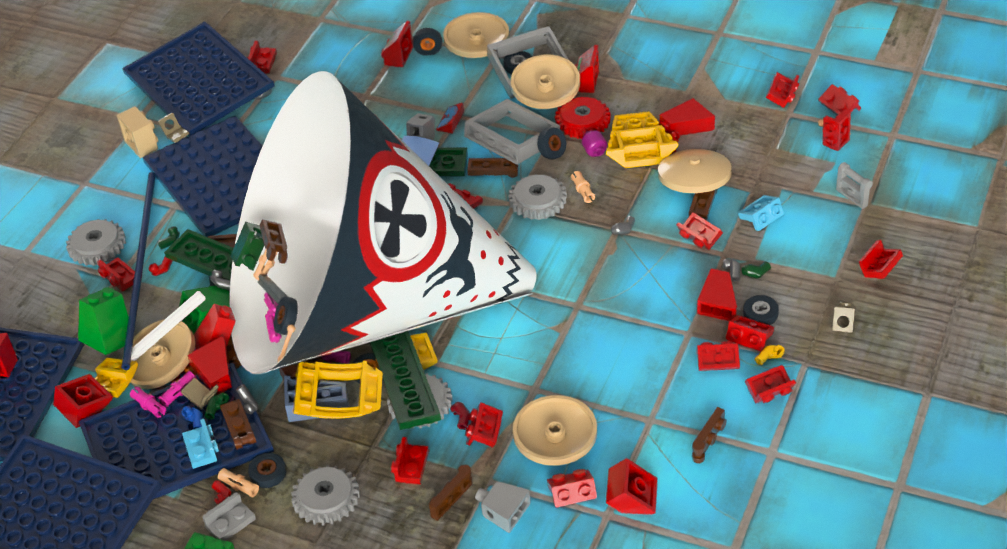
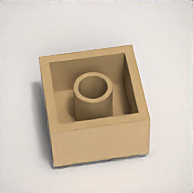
(138, 131)

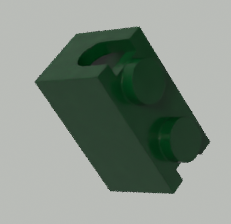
(248, 246)

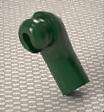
(214, 404)

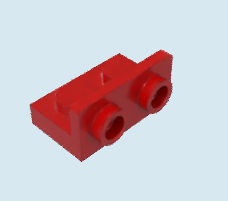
(262, 57)
(836, 131)
(749, 332)
(718, 356)
(484, 425)
(409, 462)

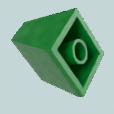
(213, 295)
(103, 320)

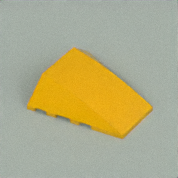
(639, 140)

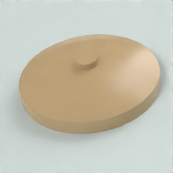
(472, 33)
(545, 81)
(694, 171)
(165, 358)
(555, 430)

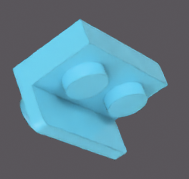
(762, 211)
(199, 445)

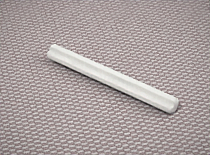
(168, 324)

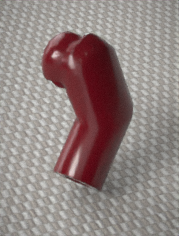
(461, 410)

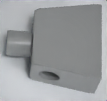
(421, 126)
(504, 504)

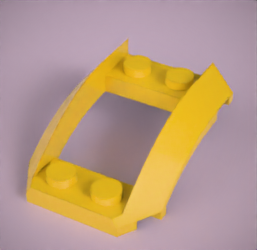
(307, 381)

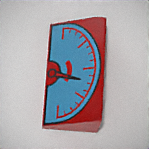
(451, 118)

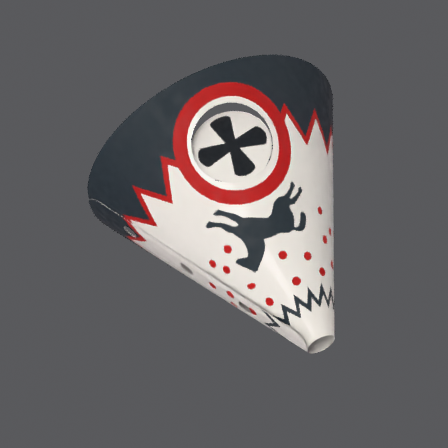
(366, 234)

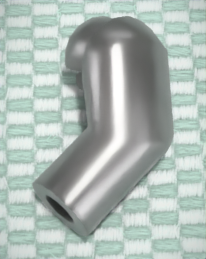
(218, 281)

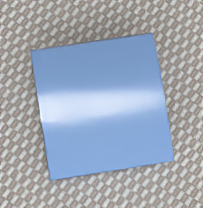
(422, 147)

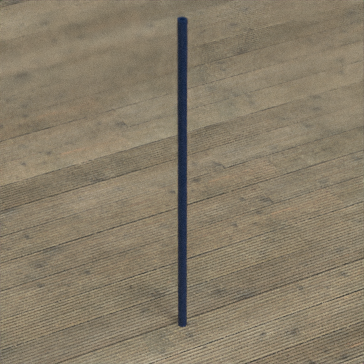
(138, 273)

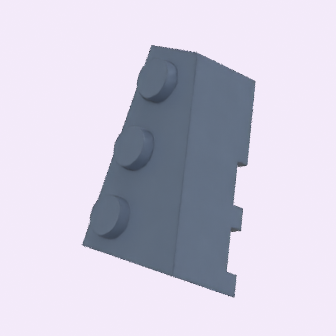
(329, 394)

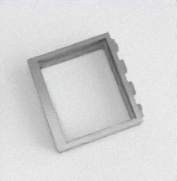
(518, 44)
(477, 132)

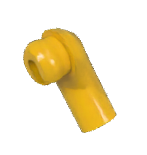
(769, 352)

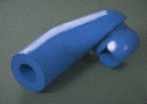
(192, 415)

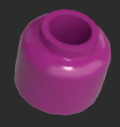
(594, 143)

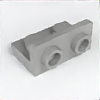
(228, 518)

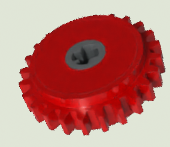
(581, 116)

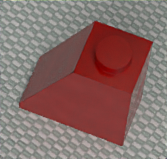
(687, 118)
(717, 296)
(217, 323)
(212, 365)

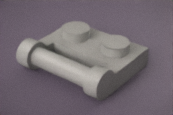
(850, 189)

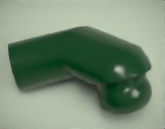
(172, 237)
(755, 271)

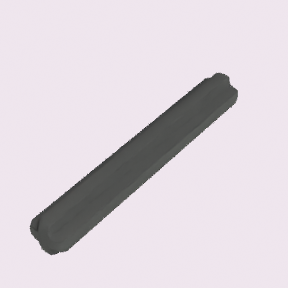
(271, 288)

